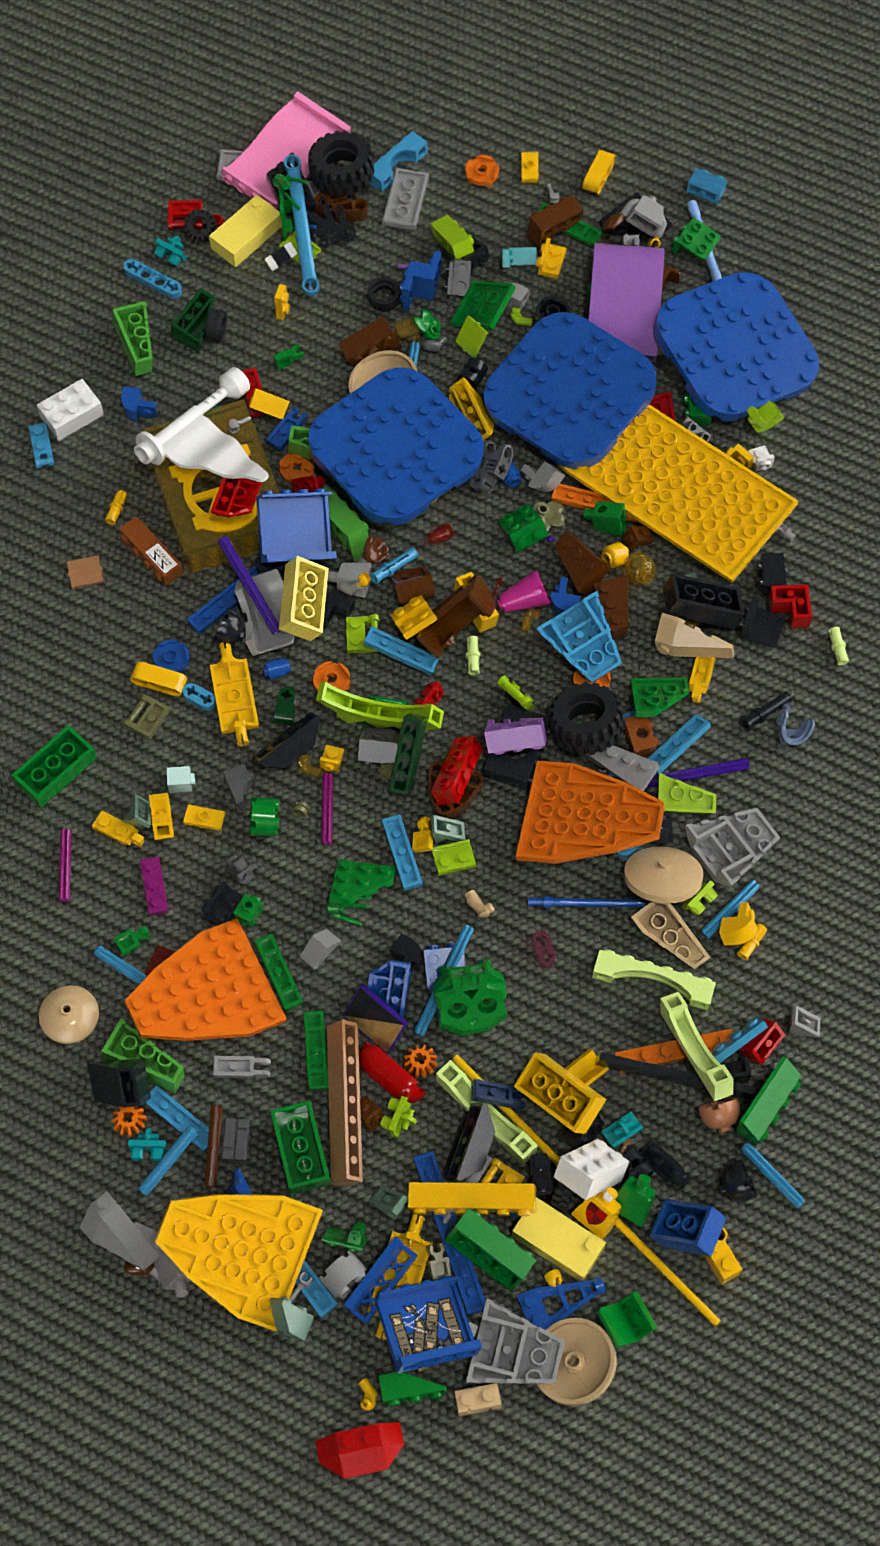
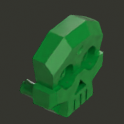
(469, 988)

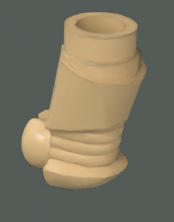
(475, 903)

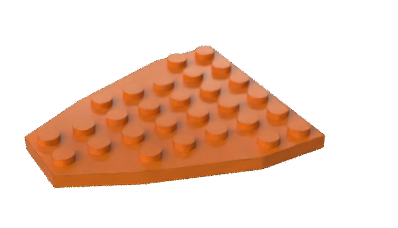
(584, 815)
(206, 991)

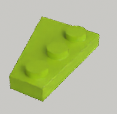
(685, 798)

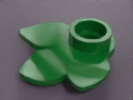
(428, 325)

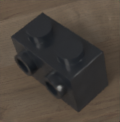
(771, 571)

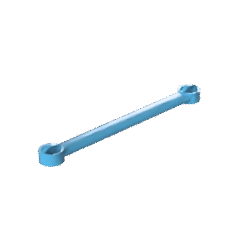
(302, 227)

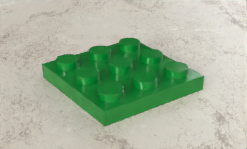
(484, 303)

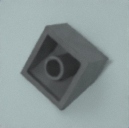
(378, 745)

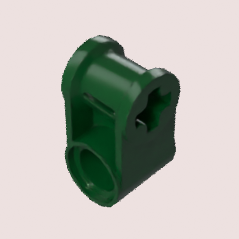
(285, 709)

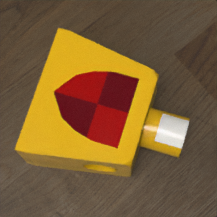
(599, 1212)

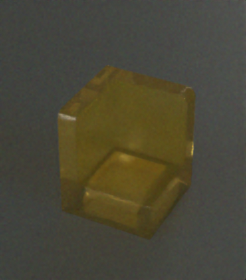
(407, 328)

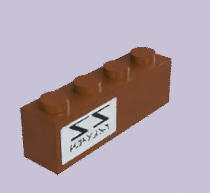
(151, 551)

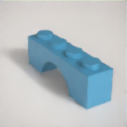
(411, 149)

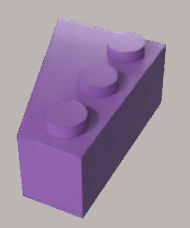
(515, 735)

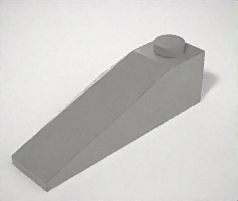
(113, 1230)

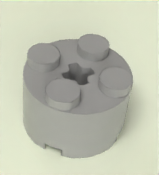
(344, 1275)

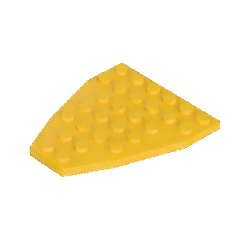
(240, 1248)

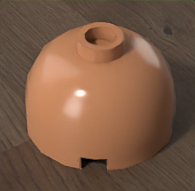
(720, 1114)

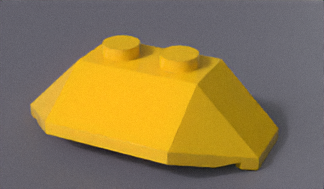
(471, 406)

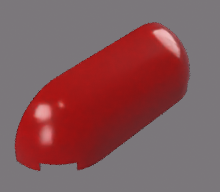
(389, 1074)

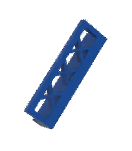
(375, 1274)

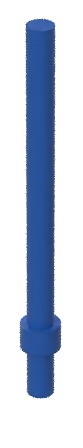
(548, 902)

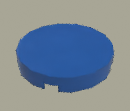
(171, 655)

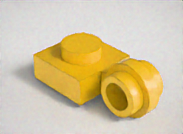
(423, 839)

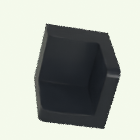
(740, 1070)

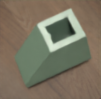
(291, 1319)

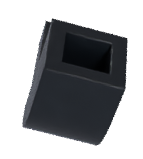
(338, 604)
(407, 951)

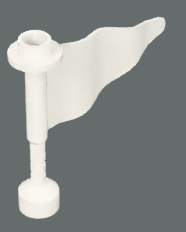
(197, 443)

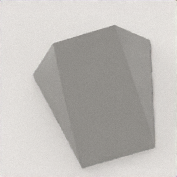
(731, 844)
(514, 1350)

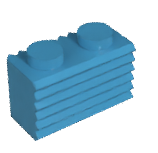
(707, 185)

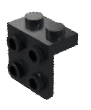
(761, 624)

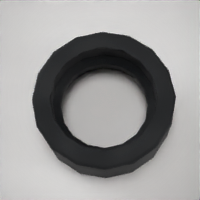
(384, 283)

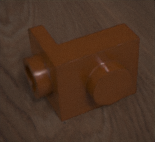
(670, 274)
(637, 536)
(370, 1113)

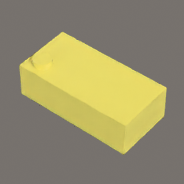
(245, 231)
(303, 598)
(559, 1240)

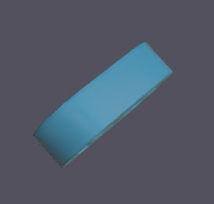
(201, 694)

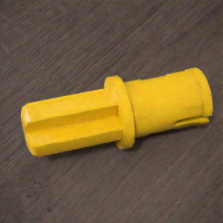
(116, 507)
(748, 947)

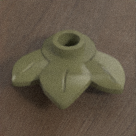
(552, 514)

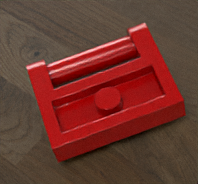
(180, 209)

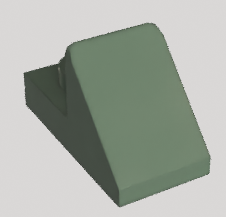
(140, 813)
(447, 828)
(389, 1202)

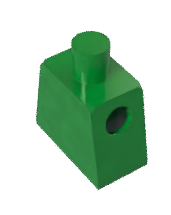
(608, 517)
(636, 1199)

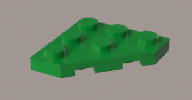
(657, 694)
(359, 880)

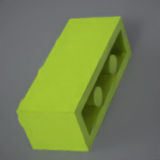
(452, 237)

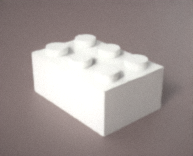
(70, 409)
(591, 1169)

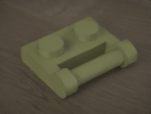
(150, 720)

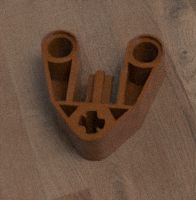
(354, 209)
(468, 797)

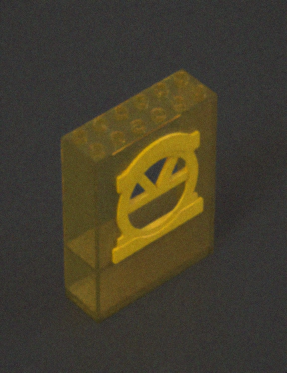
(194, 528)

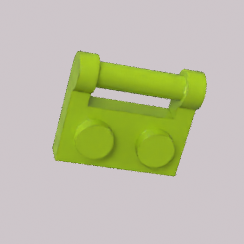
(356, 632)
(513, 689)

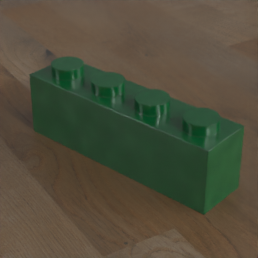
(408, 754)

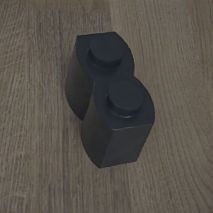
(539, 1172)

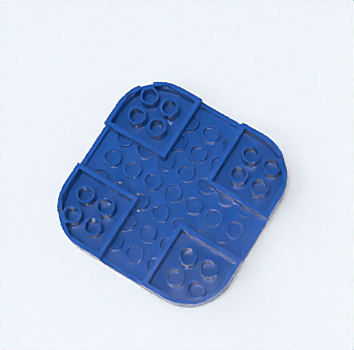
(736, 345)
(570, 389)
(396, 445)

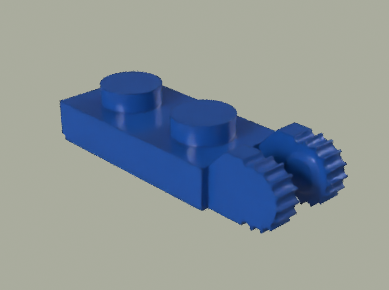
(280, 436)

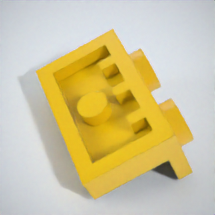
(551, 259)

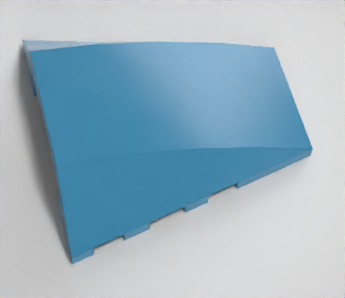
(583, 638)

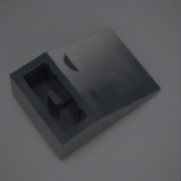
(119, 1082)

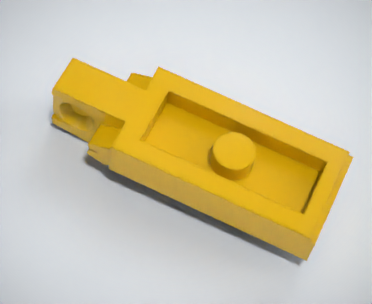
(701, 677)
(117, 829)

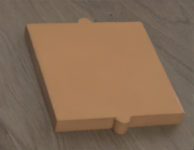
(85, 572)

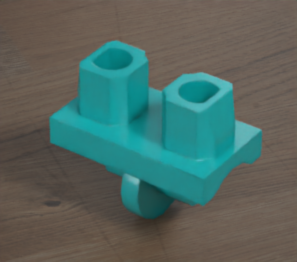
(172, 248)
(622, 1130)
(147, 1142)

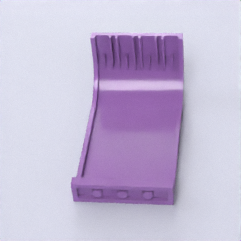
(627, 293)

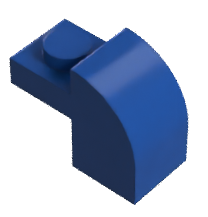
(135, 405)
(560, 600)

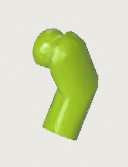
(519, 319)

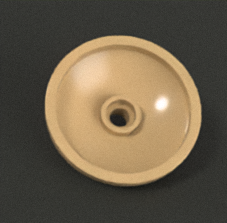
(73, 1025)

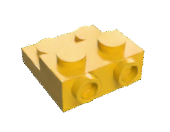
(413, 617)

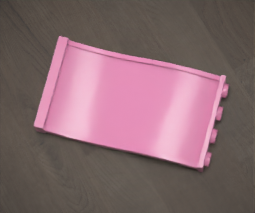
(289, 131)

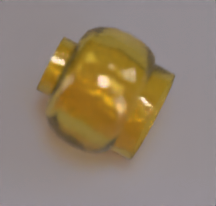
(640, 568)

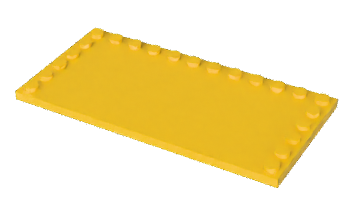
(689, 492)

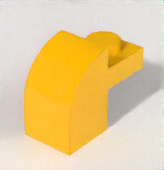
(161, 816)
(740, 928)

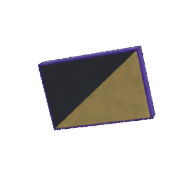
(375, 1019)

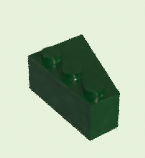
(191, 322)

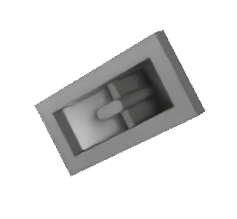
(319, 948)
(803, 1023)

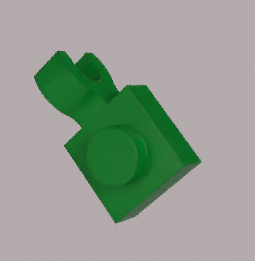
(285, 358)
(129, 941)

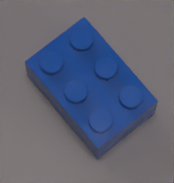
(688, 1227)

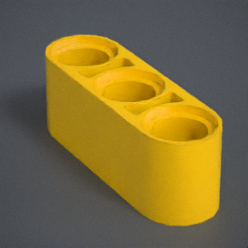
(599, 171)
(158, 679)

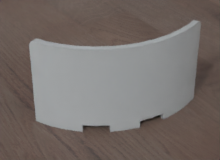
(258, 635)

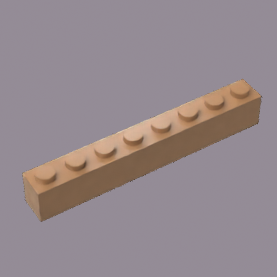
(344, 1103)

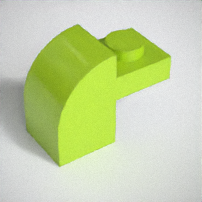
(764, 417)

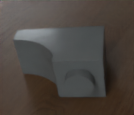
(238, 782)

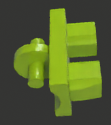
(693, 903)
(402, 1118)

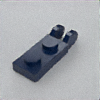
(497, 1094)

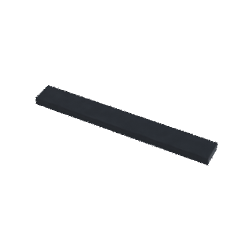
(667, 1074)

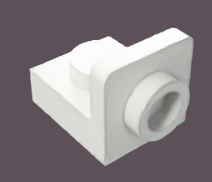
(762, 459)

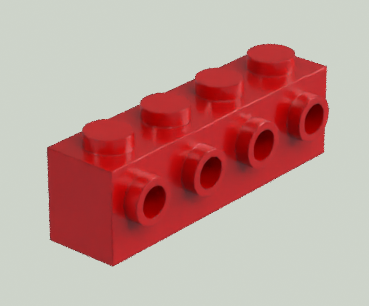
(456, 770)

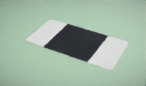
(281, 256)

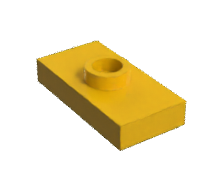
(529, 167)
(204, 817)

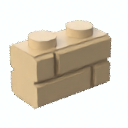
(477, 1399)

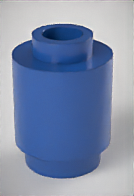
(513, 477)
(276, 668)

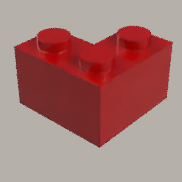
(794, 600)

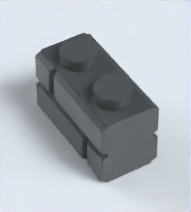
(235, 1141)

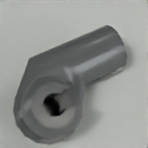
(434, 345)

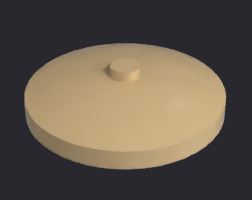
(375, 364)
(663, 874)
(585, 1362)

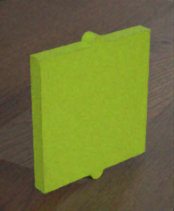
(471, 336)

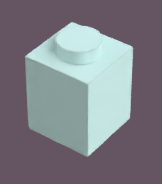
(180, 779)

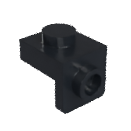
(666, 833)

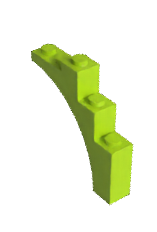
(376, 713)

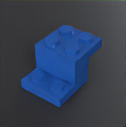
(421, 280)

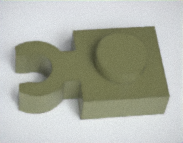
(439, 1265)

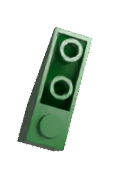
(405, 1387)

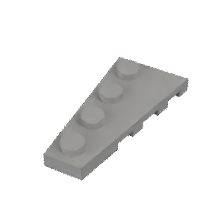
(626, 766)

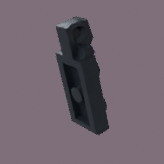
(664, 1164)

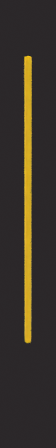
(619, 1223)

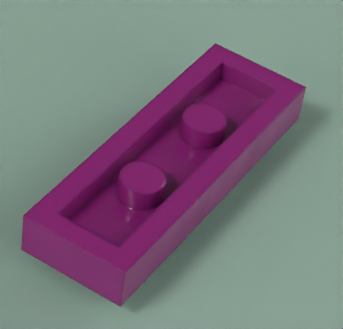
(154, 886)

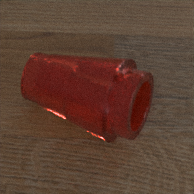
(441, 533)

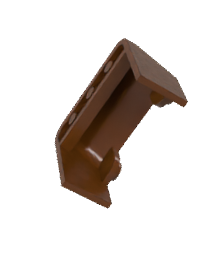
(456, 613)

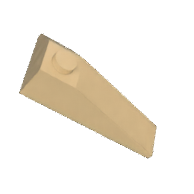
(683, 641)
(670, 931)

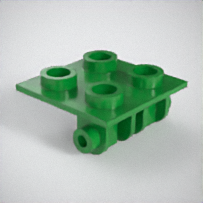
(352, 1240)

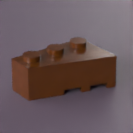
(553, 220)
(369, 340)
(581, 562)
(615, 602)

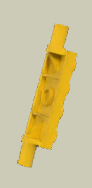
(234, 695)
(416, 1271)

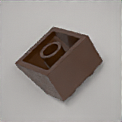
(412, 584)

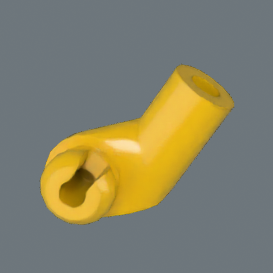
(370, 1395)

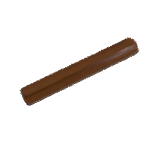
(213, 1146)

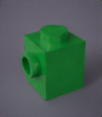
(248, 910)

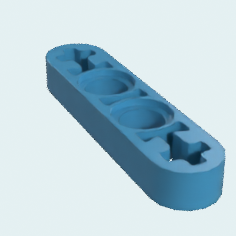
(152, 279)

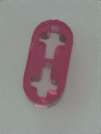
(539, 950)

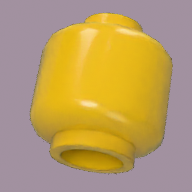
(615, 554)

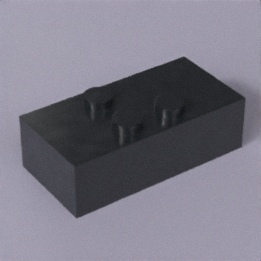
(703, 601)

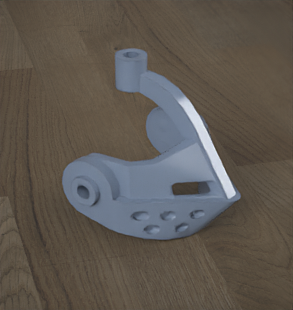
(800, 734)

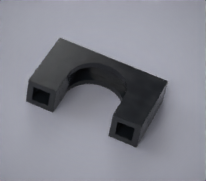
(516, 771)

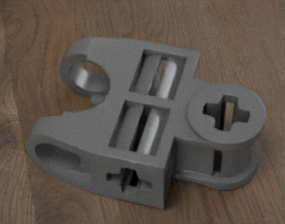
(491, 466)

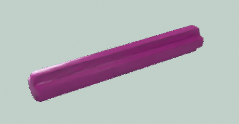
(327, 801)
(65, 865)

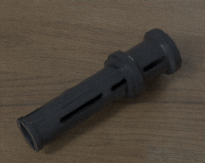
(759, 715)

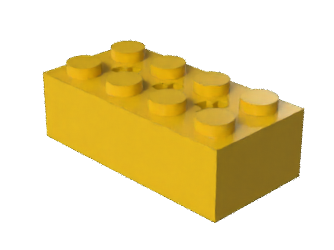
(558, 1091)

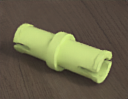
(838, 646)
(472, 655)

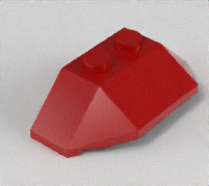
(235, 497)
(360, 1449)

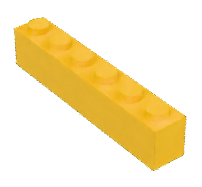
(480, 1197)

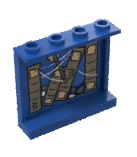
(426, 1324)

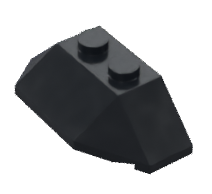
(290, 744)
(470, 1143)

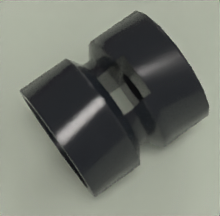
(473, 372)
(642, 1167)

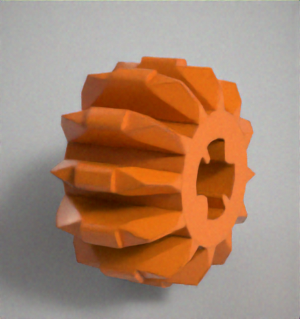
(426, 1057)
(123, 1125)

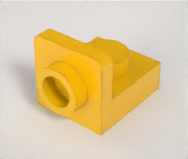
(741, 455)
(331, 758)

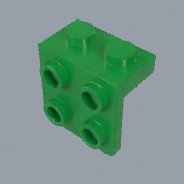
(696, 239)
(523, 527)
(627, 1320)

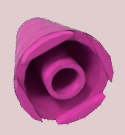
(524, 594)

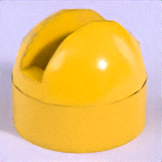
(553, 1278)

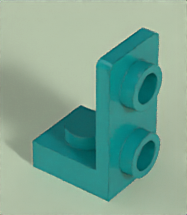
(519, 256)

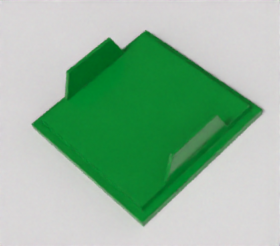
(285, 207)

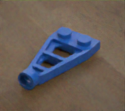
(533, 1308)

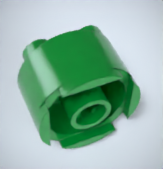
(264, 817)

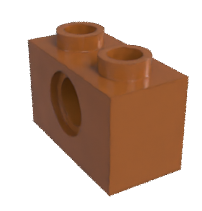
(640, 746)

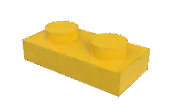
(281, 302)

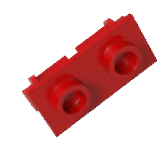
(307, 482)
(432, 694)

